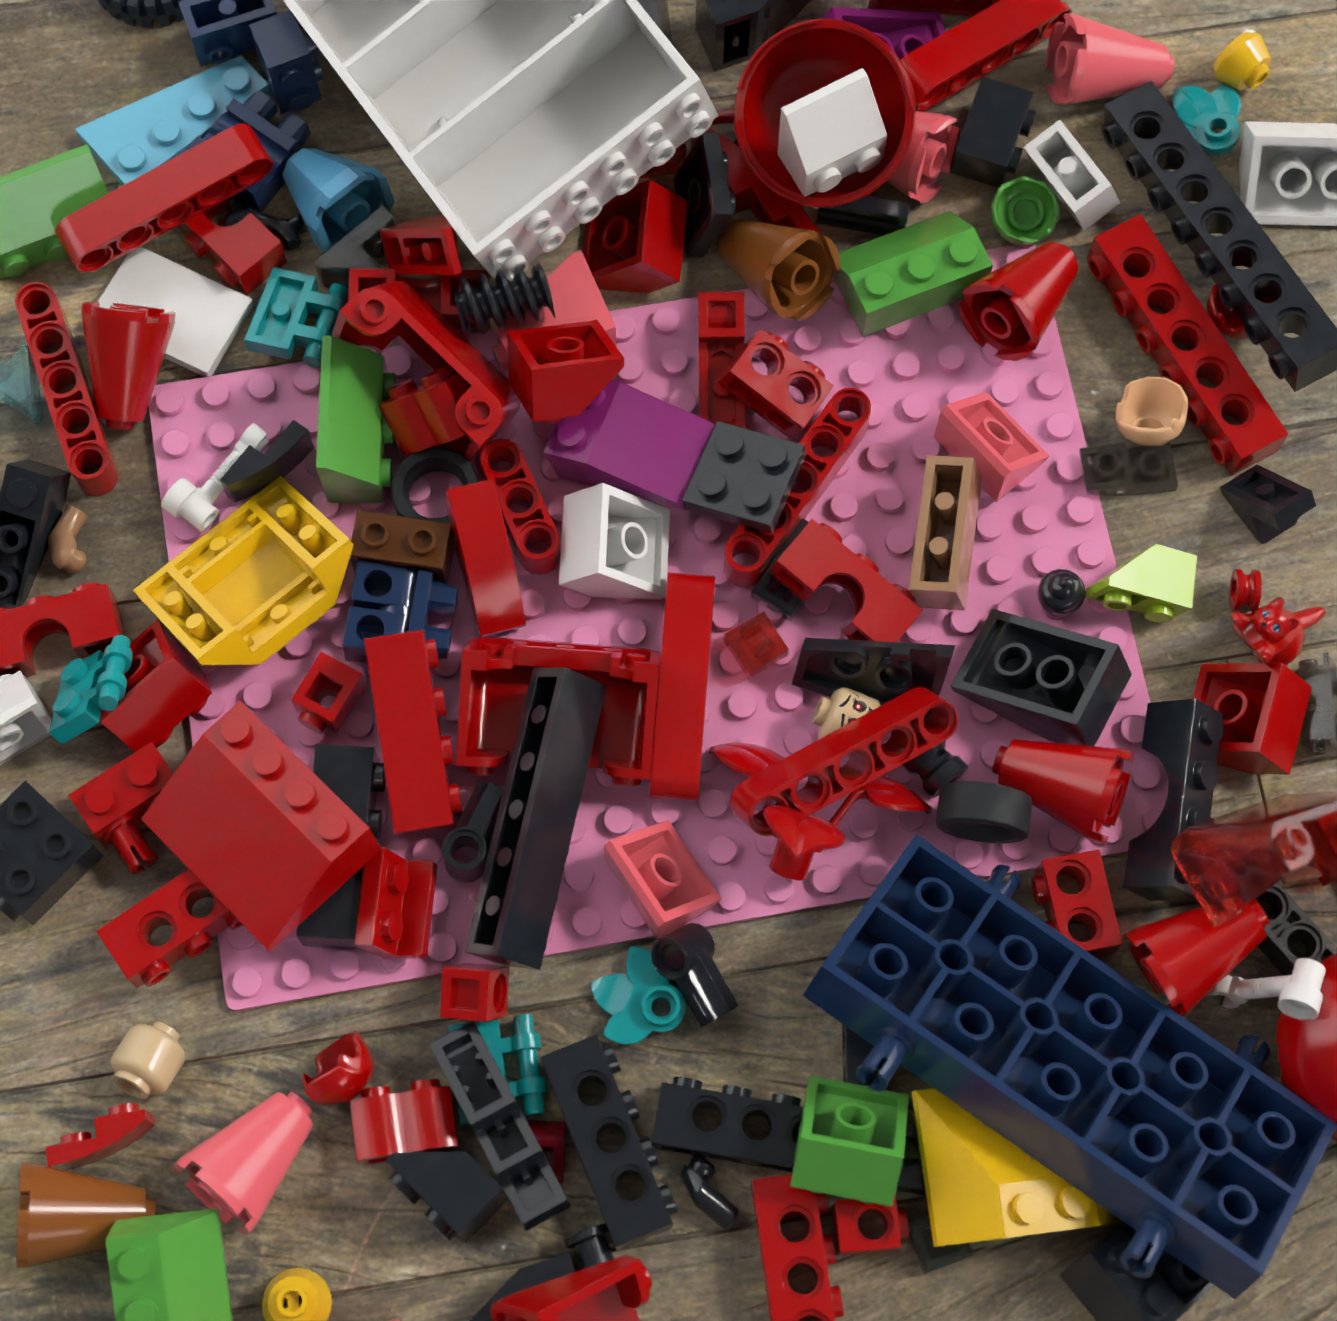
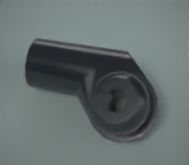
(704, 1195)

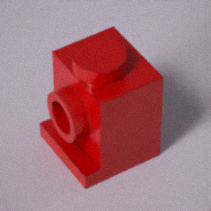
(325, 679)

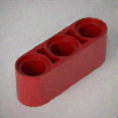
(527, 526)

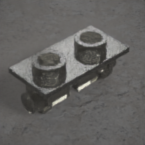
(1319, 725)

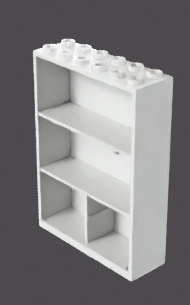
(514, 107)

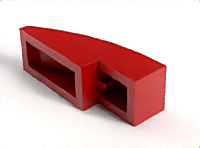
(485, 557)

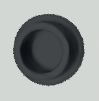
(1061, 592)

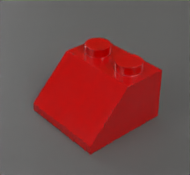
(637, 240)
(561, 368)
(160, 690)
(1260, 712)

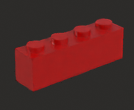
(410, 730)

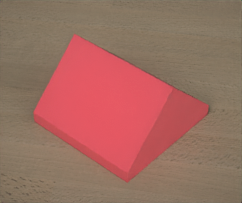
(995, 440)
(660, 877)

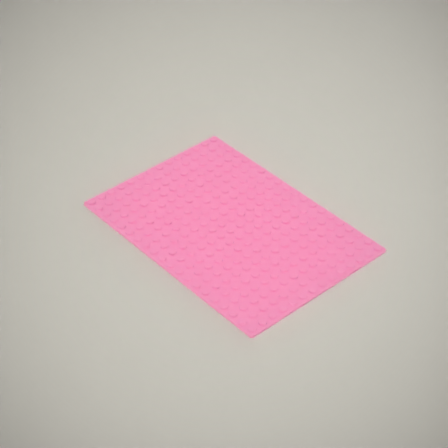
(871, 504)

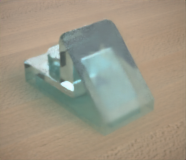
(21, 385)

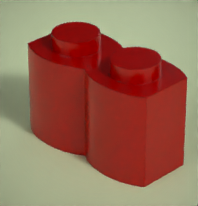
(424, 412)
(403, 1121)

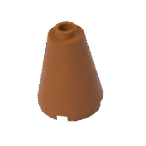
(782, 265)
(70, 1213)

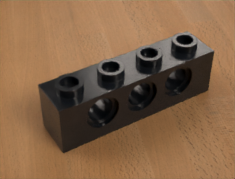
(626, 1220)

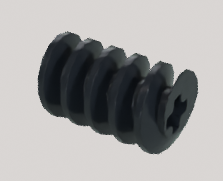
(503, 299)

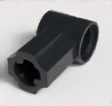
(475, 831)
(688, 961)

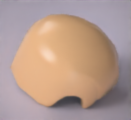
(1152, 411)

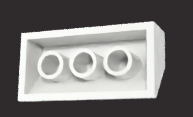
(1289, 172)

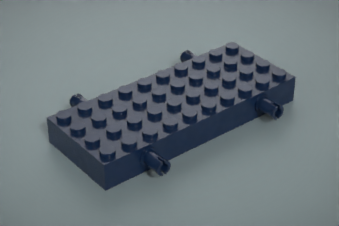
(1075, 1067)

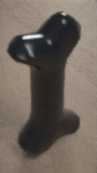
(284, 229)

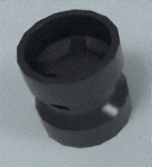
(936, 768)

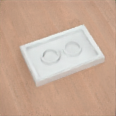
(205, 310)

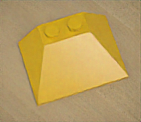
(251, 579)
(987, 1185)

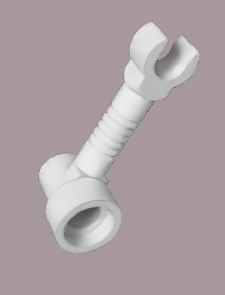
(196, 503)
(1298, 992)

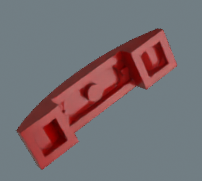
(719, 341)

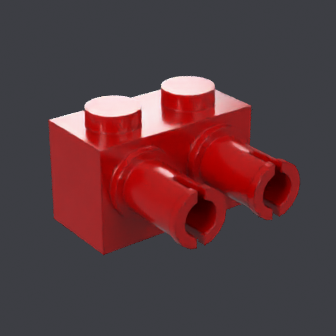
(119, 799)

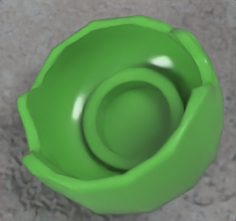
(1024, 211)

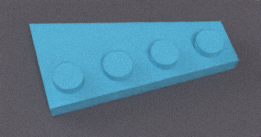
(167, 122)

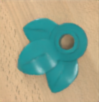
(1209, 112)
(631, 998)

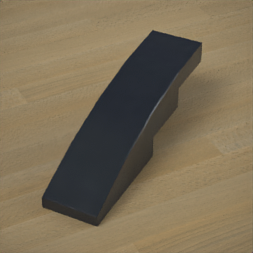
(500, 1125)

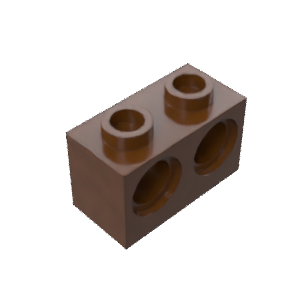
(403, 543)

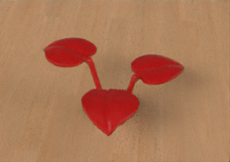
(802, 834)

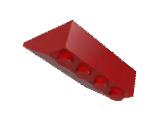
(258, 827)

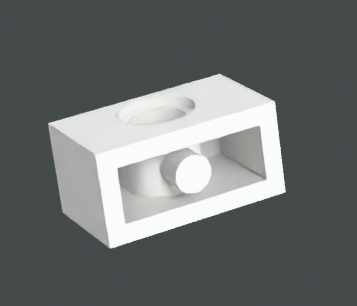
(1072, 175)

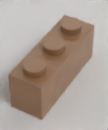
(945, 532)

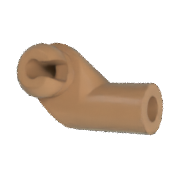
(63, 543)

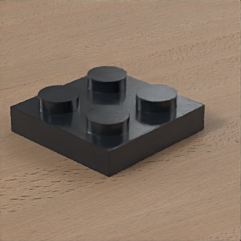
(705, 187)
(744, 477)

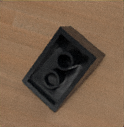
(1044, 677)

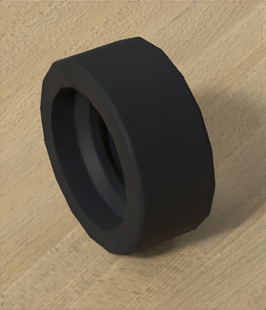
(422, 463)
(984, 812)

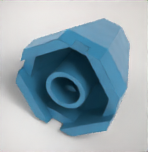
(334, 193)

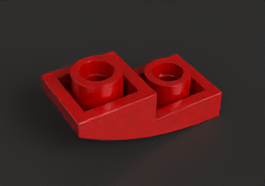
(113, 1133)

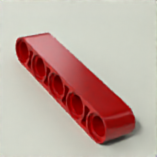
(979, 47)
(163, 198)
(71, 407)
(815, 473)
(682, 687)
(866, 761)

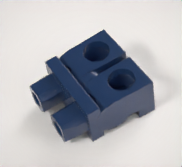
(278, 141)
(395, 602)

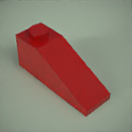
(422, 247)

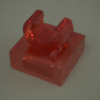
(756, 645)

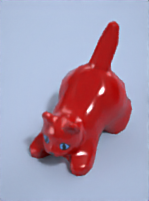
(1275, 632)

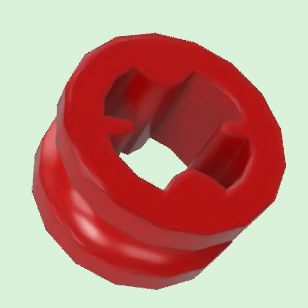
(1245, 590)

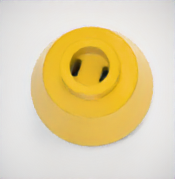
(1243, 62)
(292, 1285)

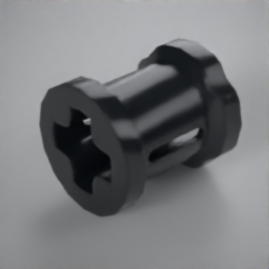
(590, 1246)

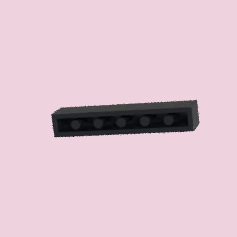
(536, 818)

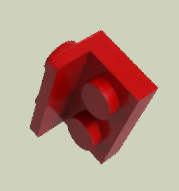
(396, 906)

